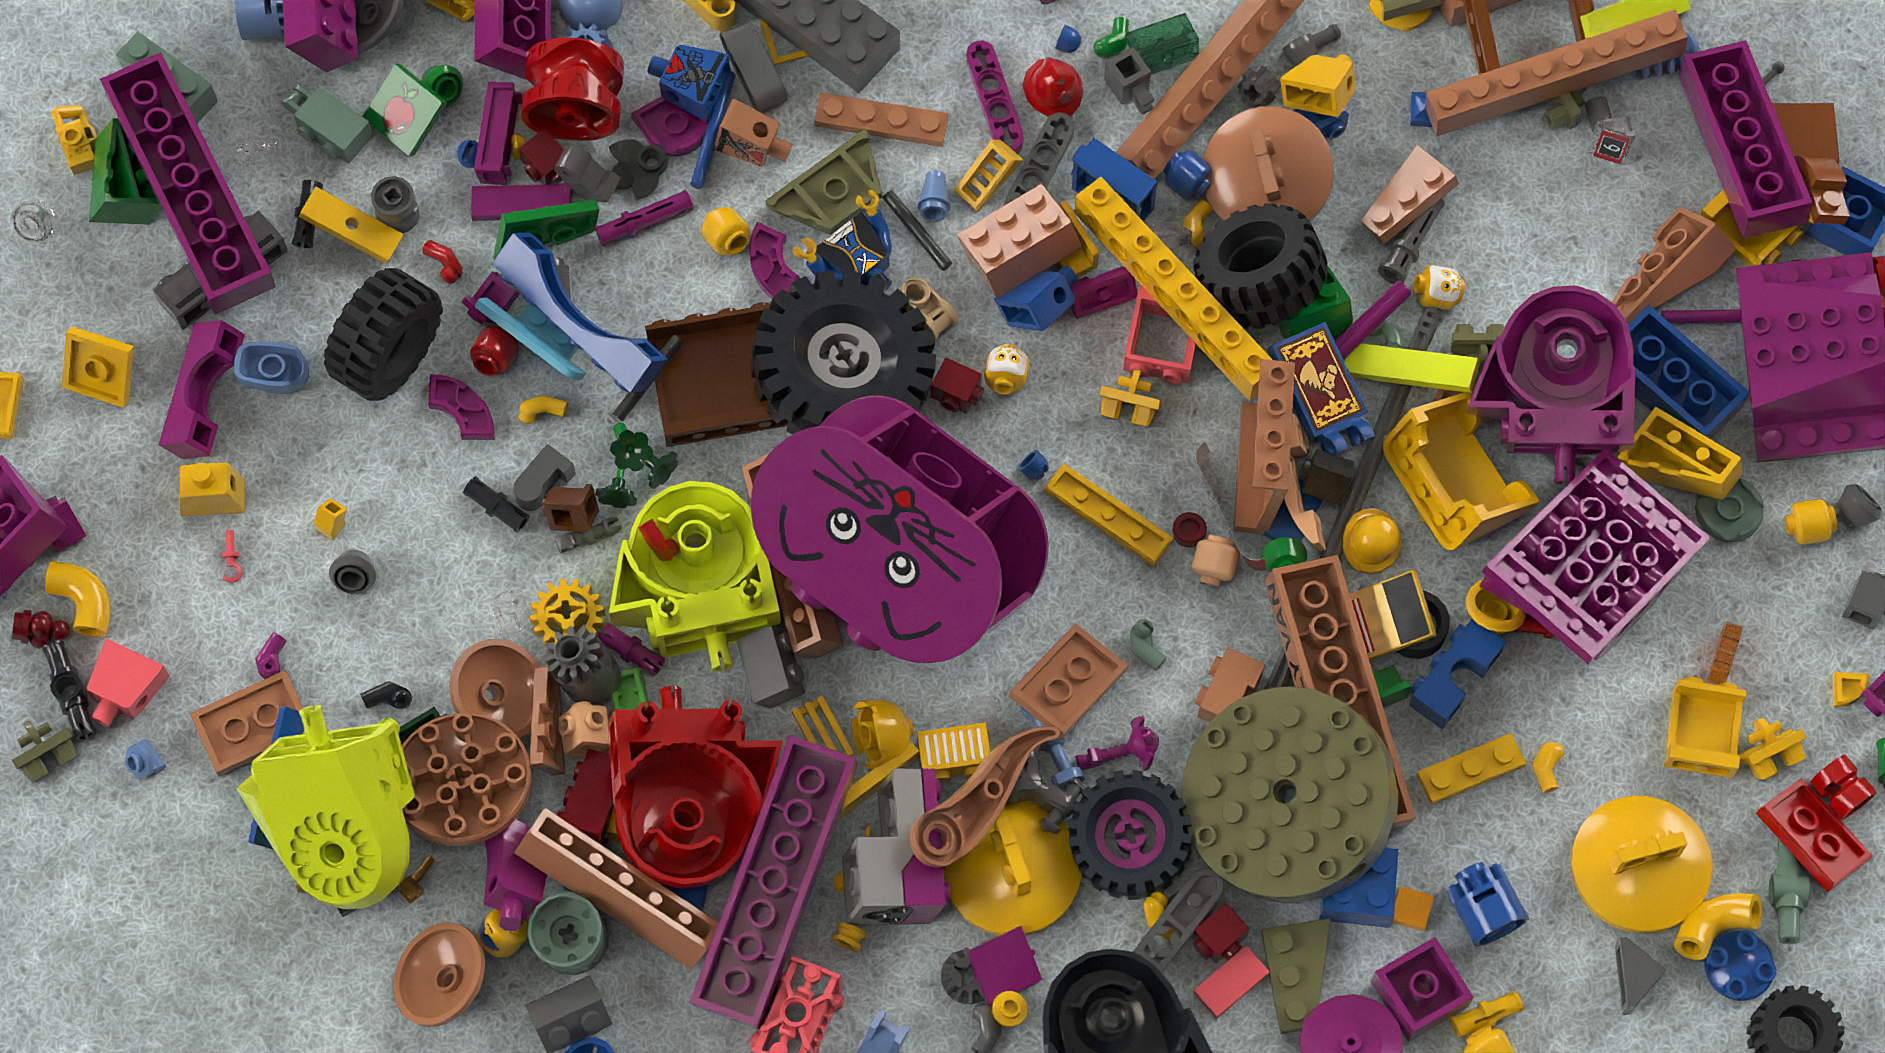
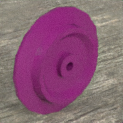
(1348, 1022)

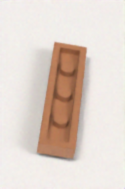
(881, 119)

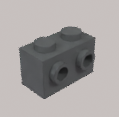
(770, 666)
(568, 1014)

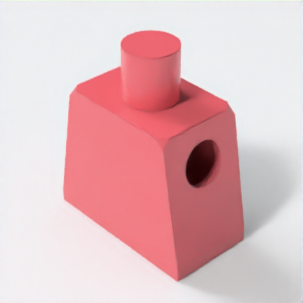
(123, 682)

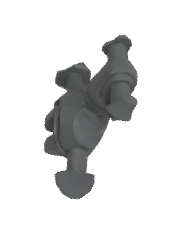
(1050, 798)

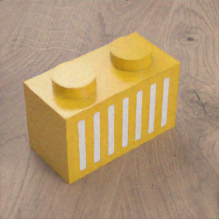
(953, 750)

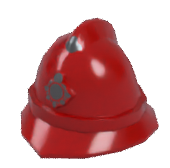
(1053, 87)

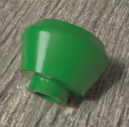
(444, 81)
(1283, 552)

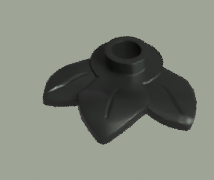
(633, 168)

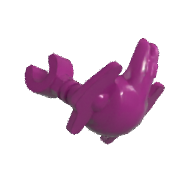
(1141, 743)

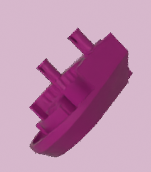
(1558, 401)

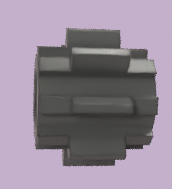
(1258, 86)

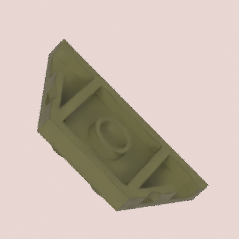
(828, 190)

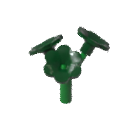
(632, 452)

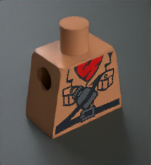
(750, 135)

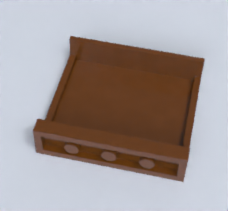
(708, 381)

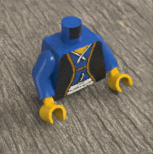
(857, 246)

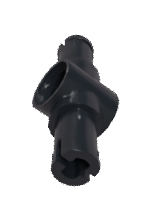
(76, 704)

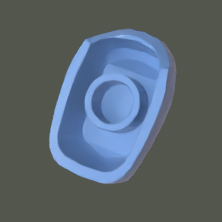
(271, 367)

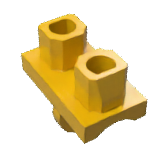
(1114, 398)
(1759, 756)

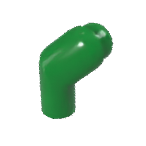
(1114, 42)

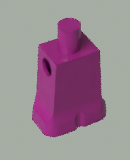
(511, 881)

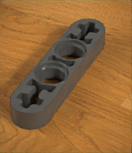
(1035, 167)

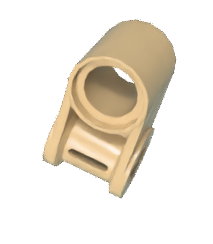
(938, 312)

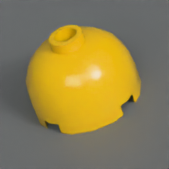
(880, 731)

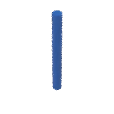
(711, 134)

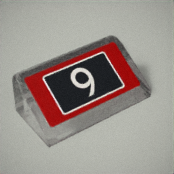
(1612, 140)

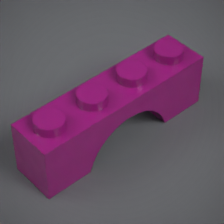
(208, 356)

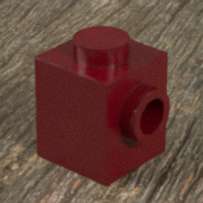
(540, 158)
(956, 386)
(1220, 935)

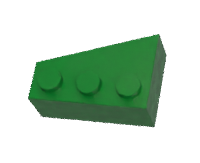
(119, 183)

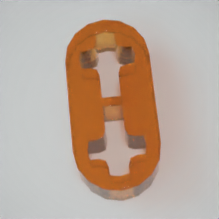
(1724, 653)

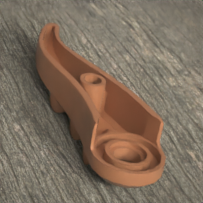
(978, 803)

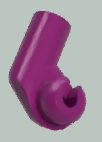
(267, 658)

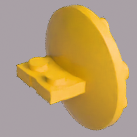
(1641, 864)
(1015, 874)

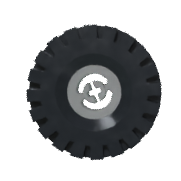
(865, 328)

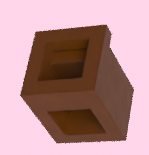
(570, 508)

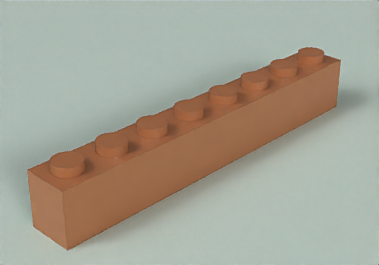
(1556, 72)
(1205, 83)

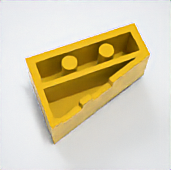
(1681, 457)

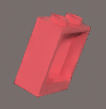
(1168, 371)

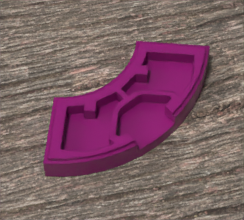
(768, 260)
(463, 406)

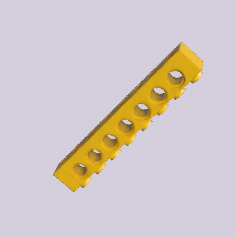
(1171, 285)

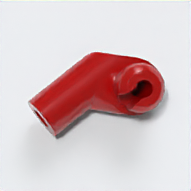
(445, 255)

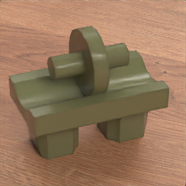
(1565, 109)
(1472, 344)
(30, 760)

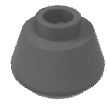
(1858, 507)
(352, 572)

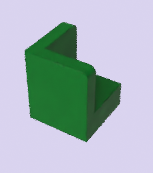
(1391, 686)

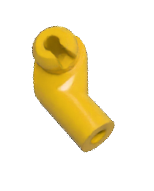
(1194, 220)
(539, 404)

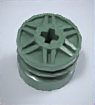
(561, 915)

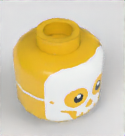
(1439, 287)
(1006, 368)

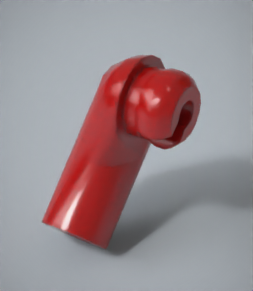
(662, 548)

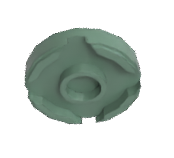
(1725, 519)

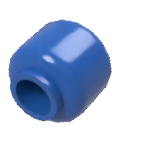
(1187, 174)

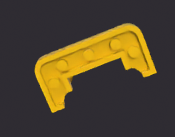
(1452, 474)

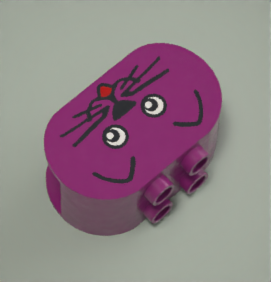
(898, 530)

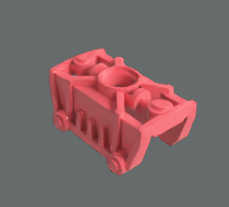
(818, 1011)

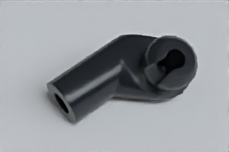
(388, 693)

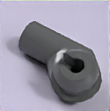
(989, 1028)

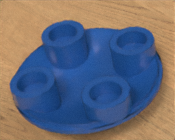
(1740, 965)

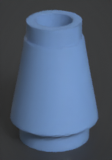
(934, 197)

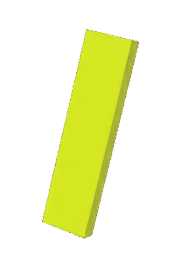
(1626, 13)
(1413, 367)

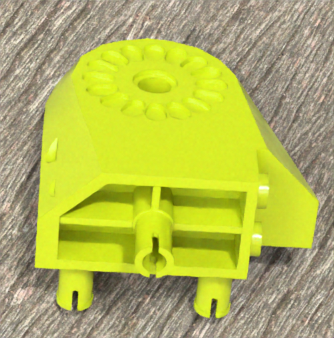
(705, 592)
(335, 808)

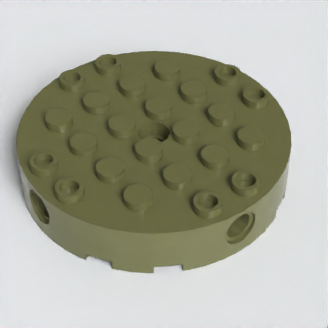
(1239, 786)

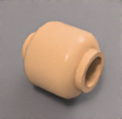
(1215, 560)

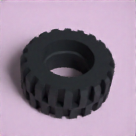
(1250, 240)
(383, 334)

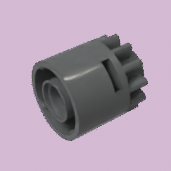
(583, 666)

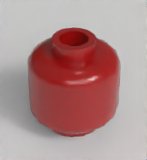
(494, 351)

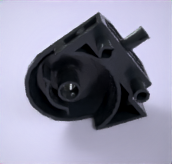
(1137, 991)

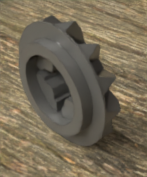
(953, 981)

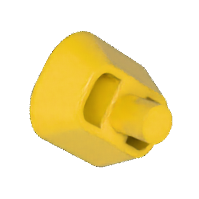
(516, 142)

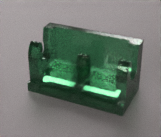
(1165, 43)

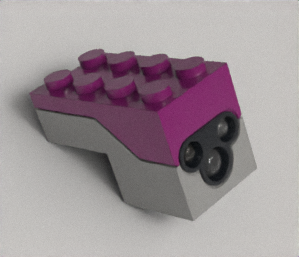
(882, 873)

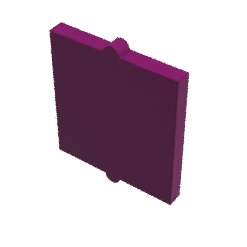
(1004, 964)

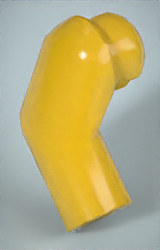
(1543, 764)
(1154, 908)

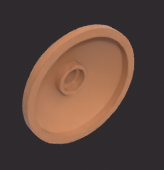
(502, 670)
(439, 974)

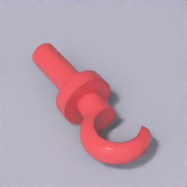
(230, 555)

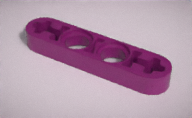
(992, 99)

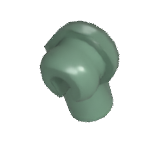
(1142, 644)

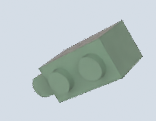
(328, 123)

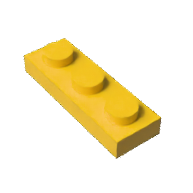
(1471, 769)

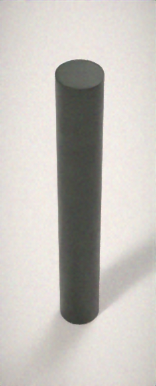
(917, 230)
(633, 398)

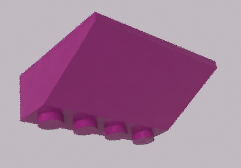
(26, 524)

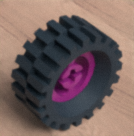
(1120, 799)

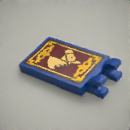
(1323, 389)

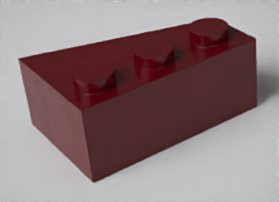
(591, 798)

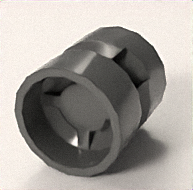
(395, 203)

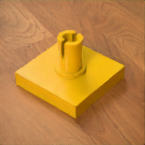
(97, 366)

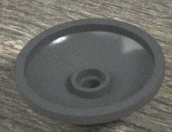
(375, 21)

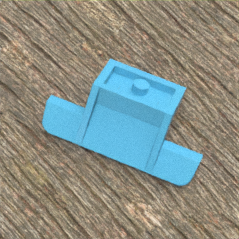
(537, 334)

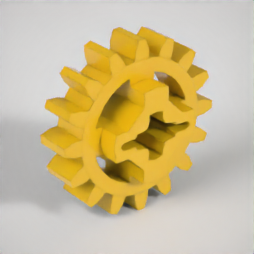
(554, 615)

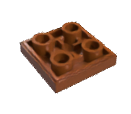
(1809, 128)

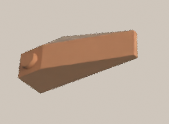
(1684, 254)

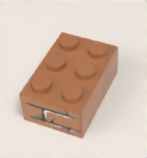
(1019, 240)

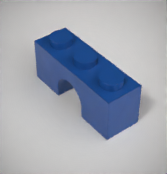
(1472, 649)

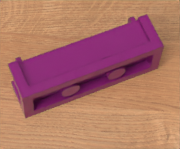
(496, 133)

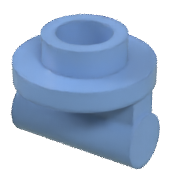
(143, 759)

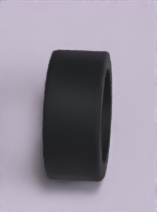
(1442, 618)

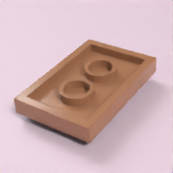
(1068, 680)
(244, 723)

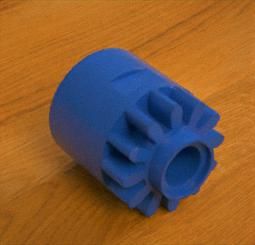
(1486, 903)

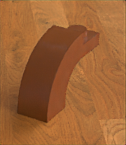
(1824, 184)

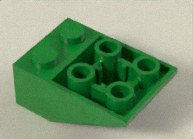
(1329, 306)

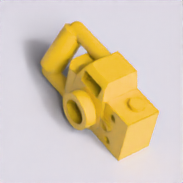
(75, 136)

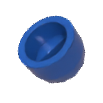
(1068, 40)
(462, 150)
(1034, 465)

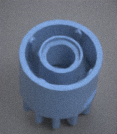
(259, 18)

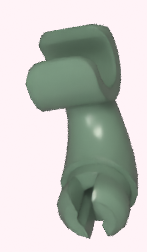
(1392, 335)

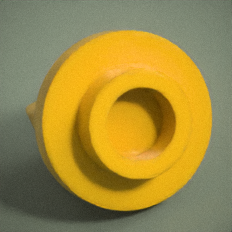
(1009, 1009)

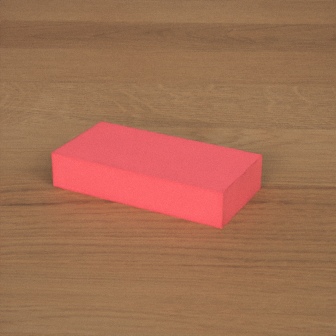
(1231, 982)

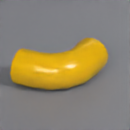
(86, 591)
(1715, 917)

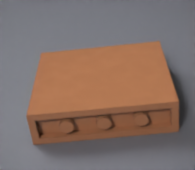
(1264, 449)

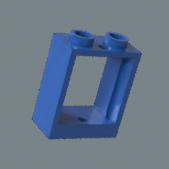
(1124, 178)

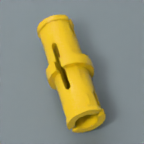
(1486, 1014)

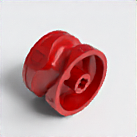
(573, 89)

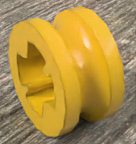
(849, 936)

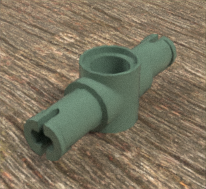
(1789, 894)

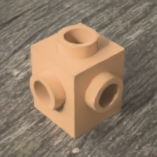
(583, 729)

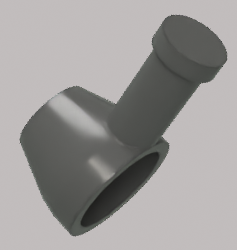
(1306, 45)

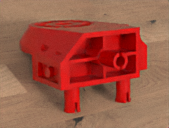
(688, 771)

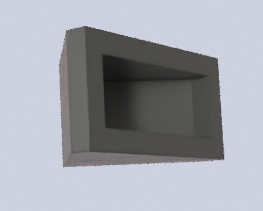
(1636, 973)

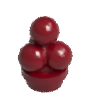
(38, 628)

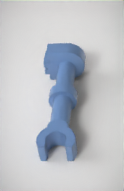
(1066, 771)

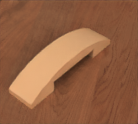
(1307, 521)

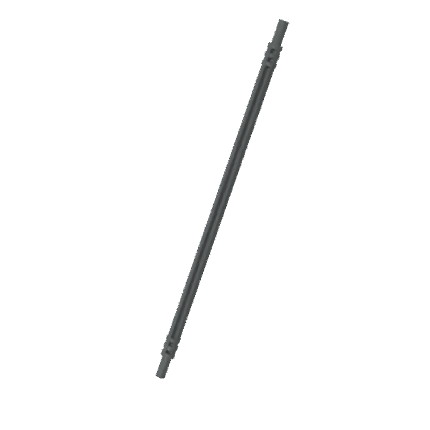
(1367, 467)

